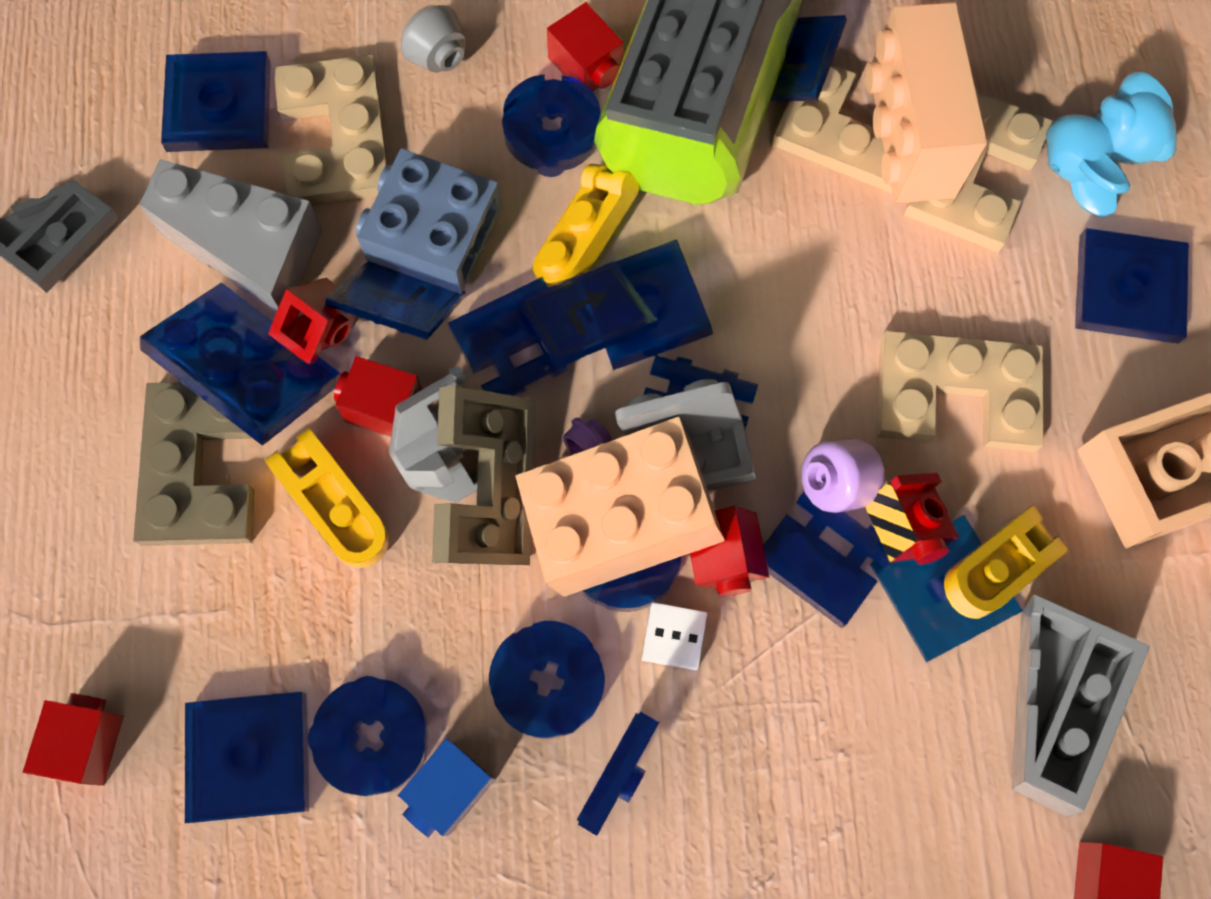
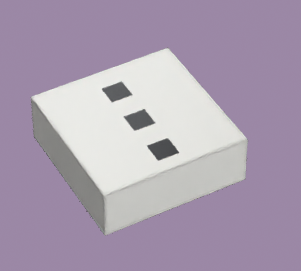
(674, 636)

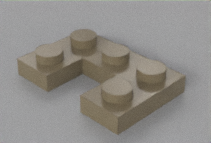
(503, 433)
(169, 493)

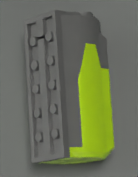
(695, 94)

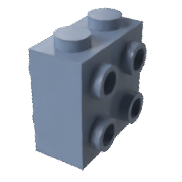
(429, 220)

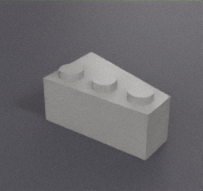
(235, 227)
(1068, 702)

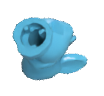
(1131, 130)

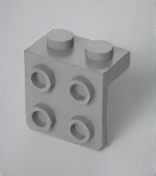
(711, 422)

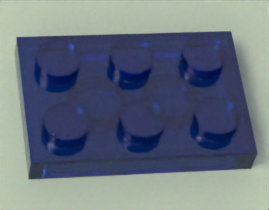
(231, 362)

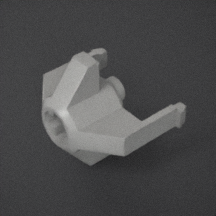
(415, 450)

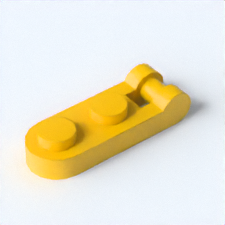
(586, 224)
(331, 502)
(1002, 565)

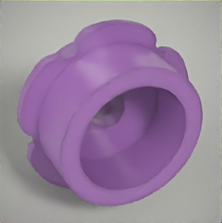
(585, 435)

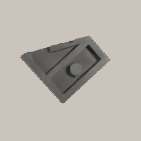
(53, 232)

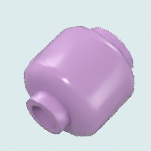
(842, 475)

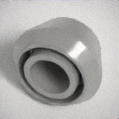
(433, 39)

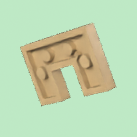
(350, 96)
(831, 139)
(976, 211)
(1001, 372)

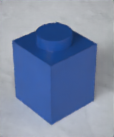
(444, 790)

